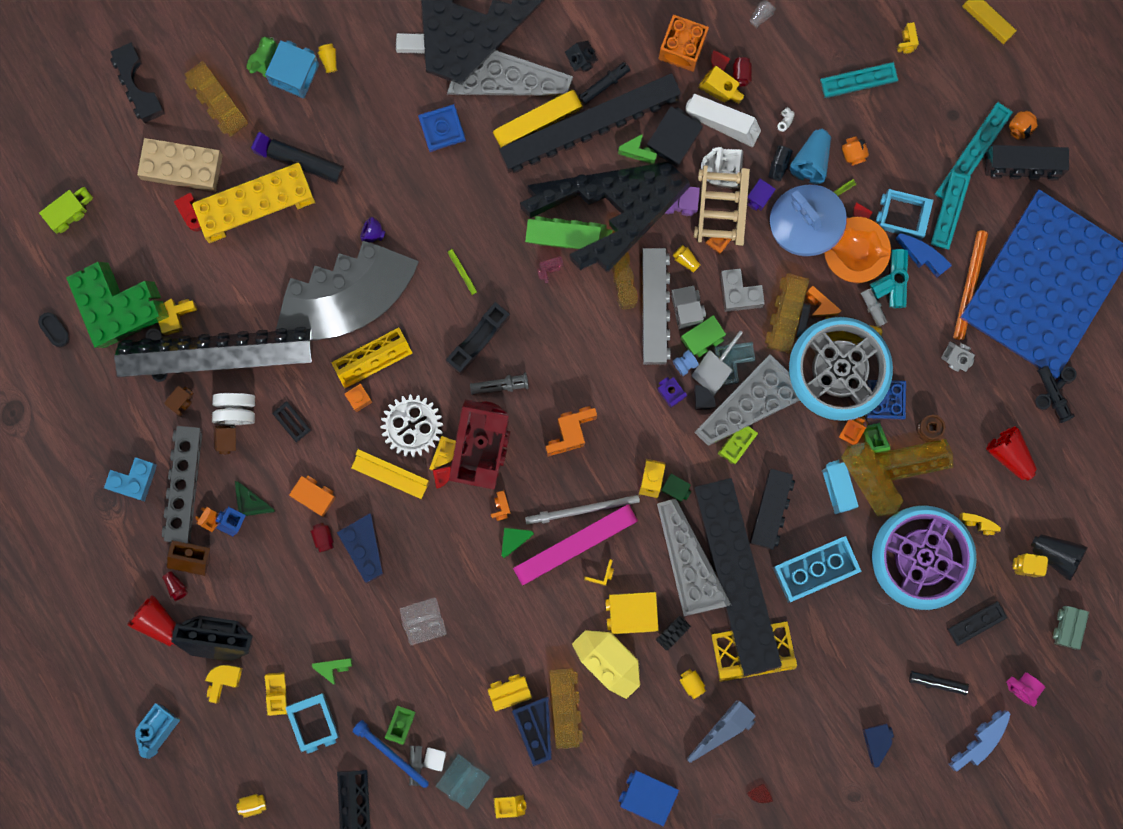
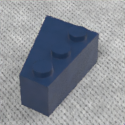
(535, 729)

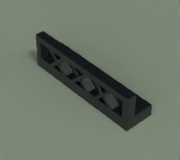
(347, 795)

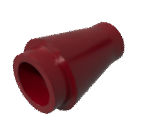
(175, 587)

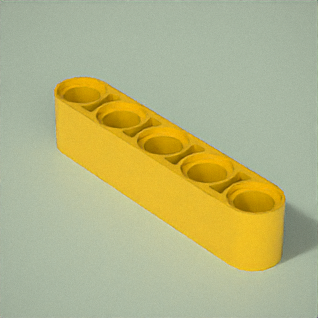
(538, 118)

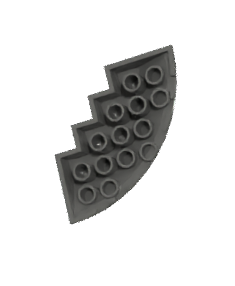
(348, 295)

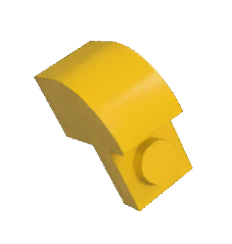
(172, 323)
(221, 676)

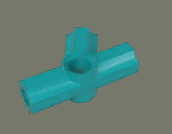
(887, 284)

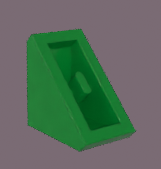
(513, 539)

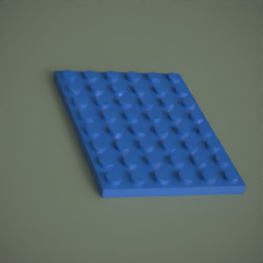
(1046, 284)

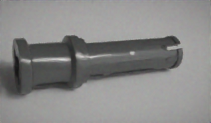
(509, 380)

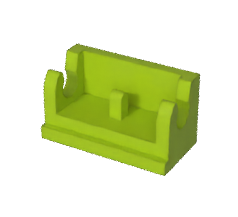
(737, 444)

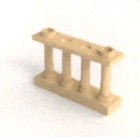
(737, 216)

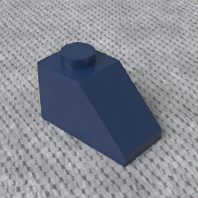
(878, 742)

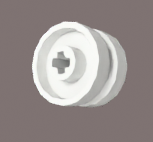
(233, 409)

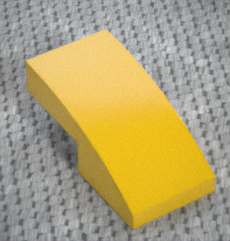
(276, 693)

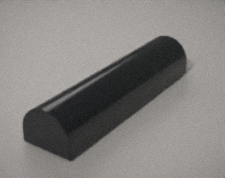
(309, 162)

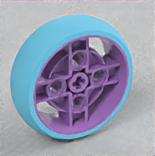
(930, 575)

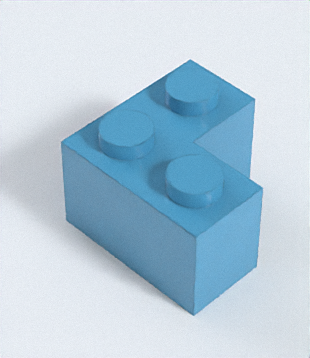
(134, 485)

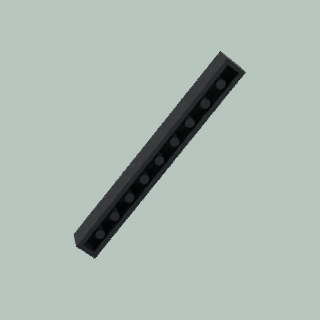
(590, 123)

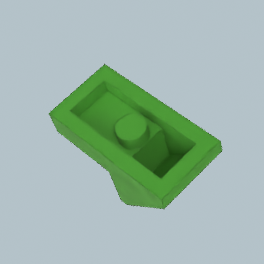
(632, 150)
(326, 669)
(400, 725)

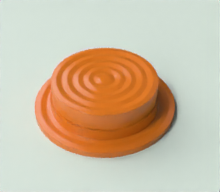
(860, 252)

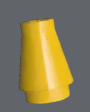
(328, 57)
(686, 258)

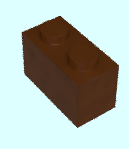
(188, 558)

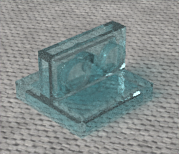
(462, 781)

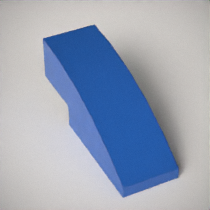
(923, 254)

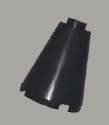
(1061, 554)

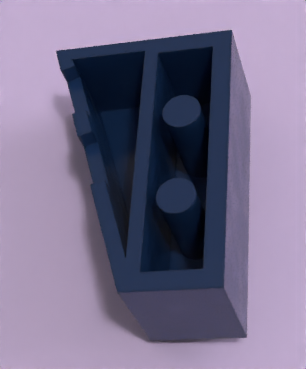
(363, 547)

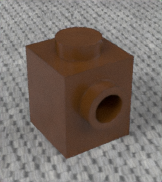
(224, 439)

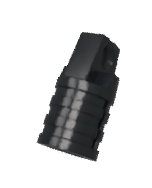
(780, 162)

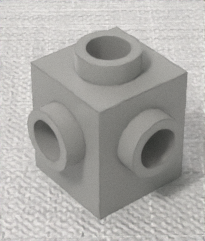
(958, 356)

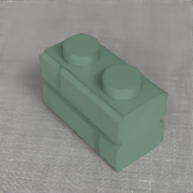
(1071, 627)

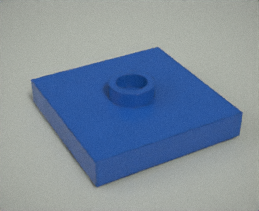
(441, 128)

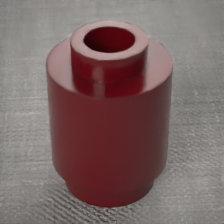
(742, 71)
(322, 537)

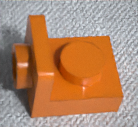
(853, 430)
(501, 502)

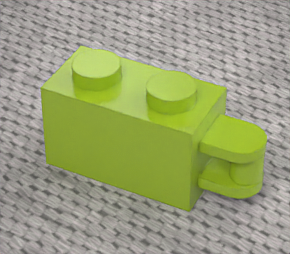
(66, 210)

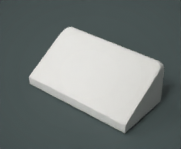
(410, 43)

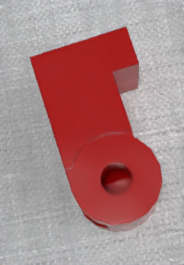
(187, 211)

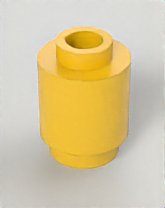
(692, 683)
(251, 805)

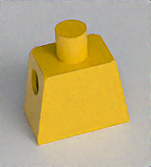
(714, 84)
(652, 478)

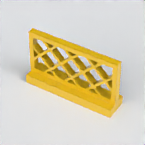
(734, 672)

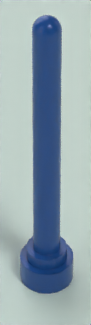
(362, 730)

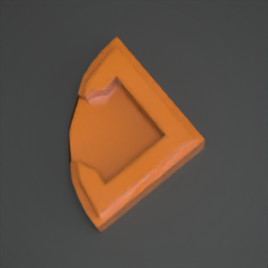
(718, 244)

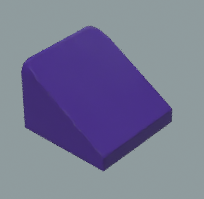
(261, 144)

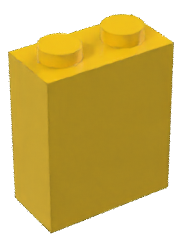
(632, 613)

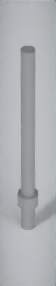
(544, 517)

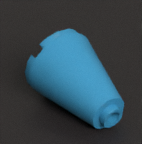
(813, 158)

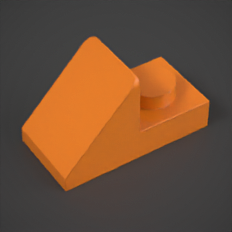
(826, 308)

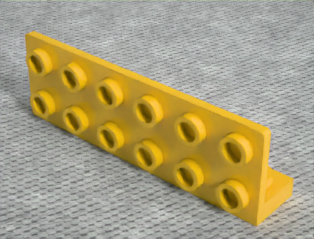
(252, 201)

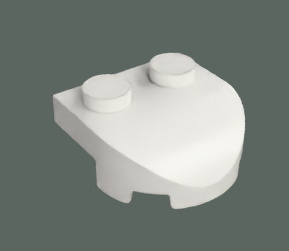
(723, 161)

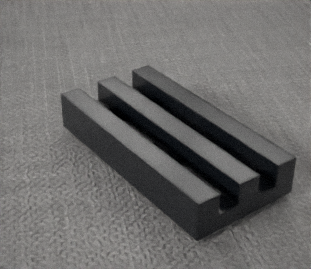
(281, 409)

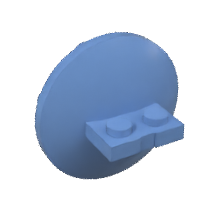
(808, 220)

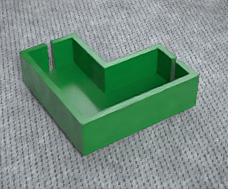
(112, 313)

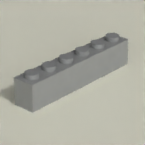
(654, 306)

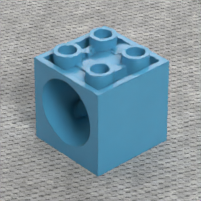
(292, 68)

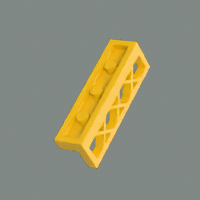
(373, 359)
(390, 474)

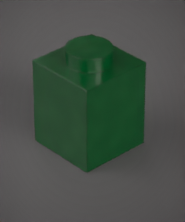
(676, 488)

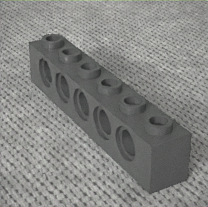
(190, 475)

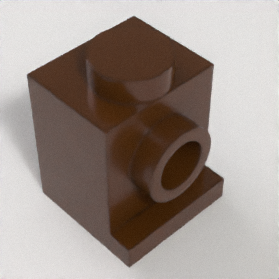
(179, 400)

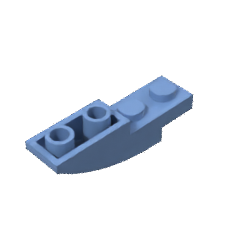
(988, 738)

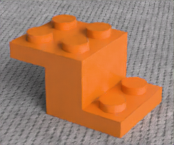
(571, 431)

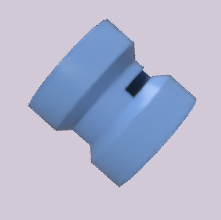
(686, 362)

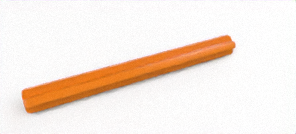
(971, 282)

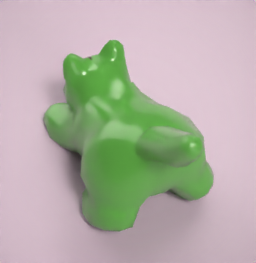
(262, 57)

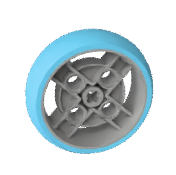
(818, 340)

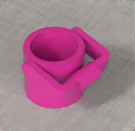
(1026, 688)

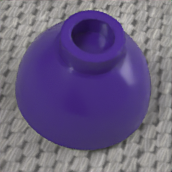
(372, 231)

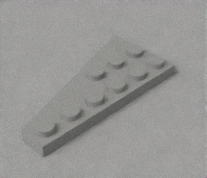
(759, 396)

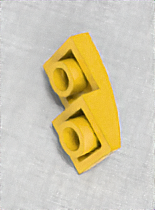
(985, 525)

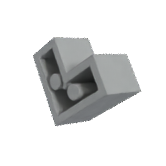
(739, 297)
(687, 307)

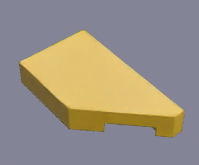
(444, 453)

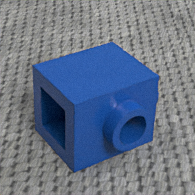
(229, 521)

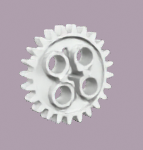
(402, 411)

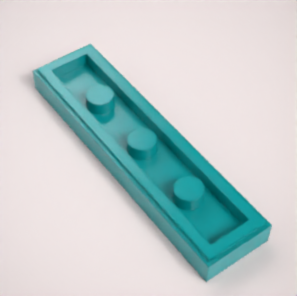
(859, 80)
(950, 210)

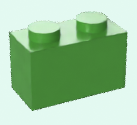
(703, 336)

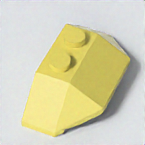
(609, 661)

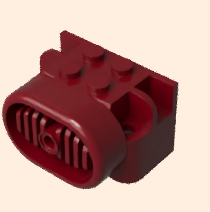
(480, 444)

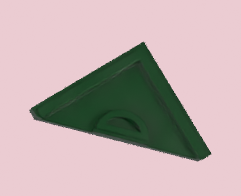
(249, 503)

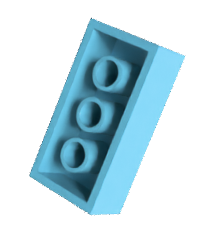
(816, 569)

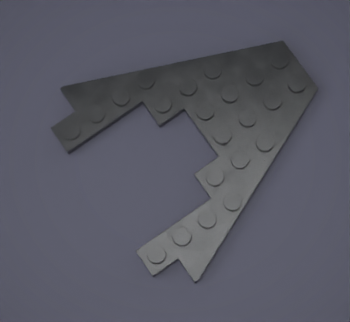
(463, 39)
(637, 193)

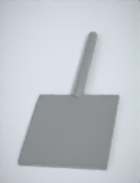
(712, 370)

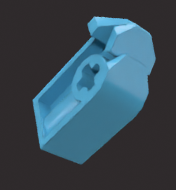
(160, 724)

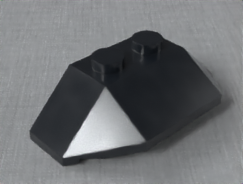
(212, 638)

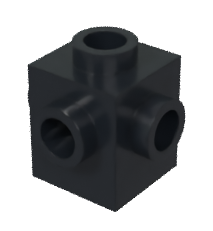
(581, 56)

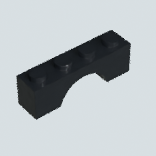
(128, 61)
(477, 340)

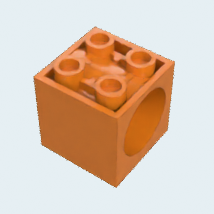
(683, 43)

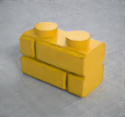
(1030, 565)
(509, 693)

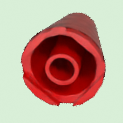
(1013, 453)
(153, 621)

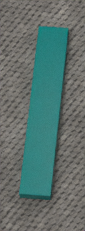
(979, 144)

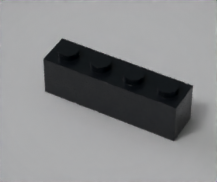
(771, 509)

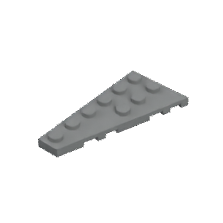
(512, 76)
(694, 576)

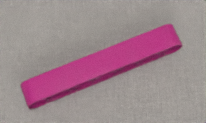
(575, 544)

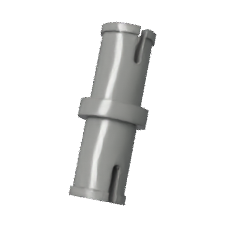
(874, 307)

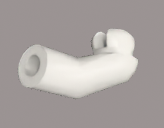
(786, 122)

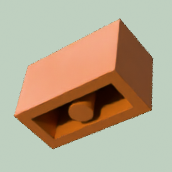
(312, 496)

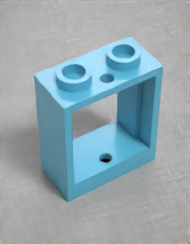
(908, 198)
(839, 487)
(303, 705)

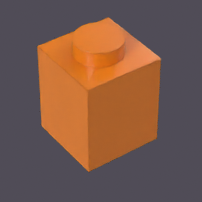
(358, 398)

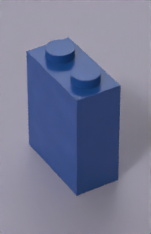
(648, 797)

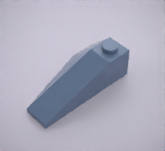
(732, 723)

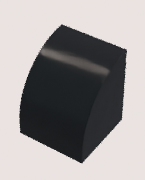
(703, 398)

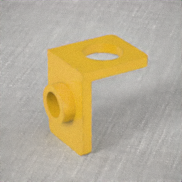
(609, 572)

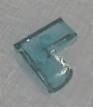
(738, 354)

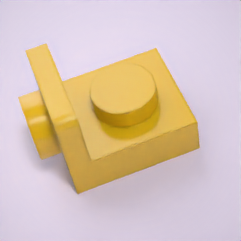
(910, 36)
(510, 806)

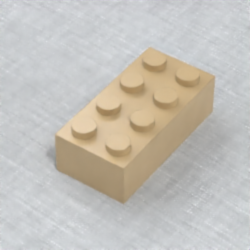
(180, 165)

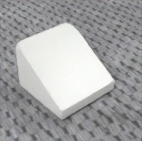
(434, 759)

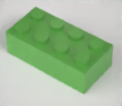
(564, 233)

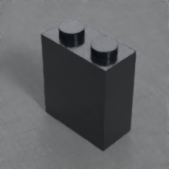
(675, 136)

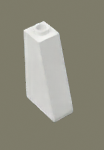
(724, 119)

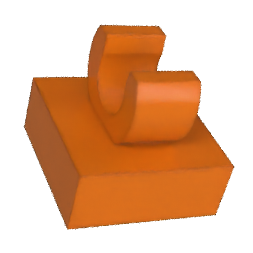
(207, 519)

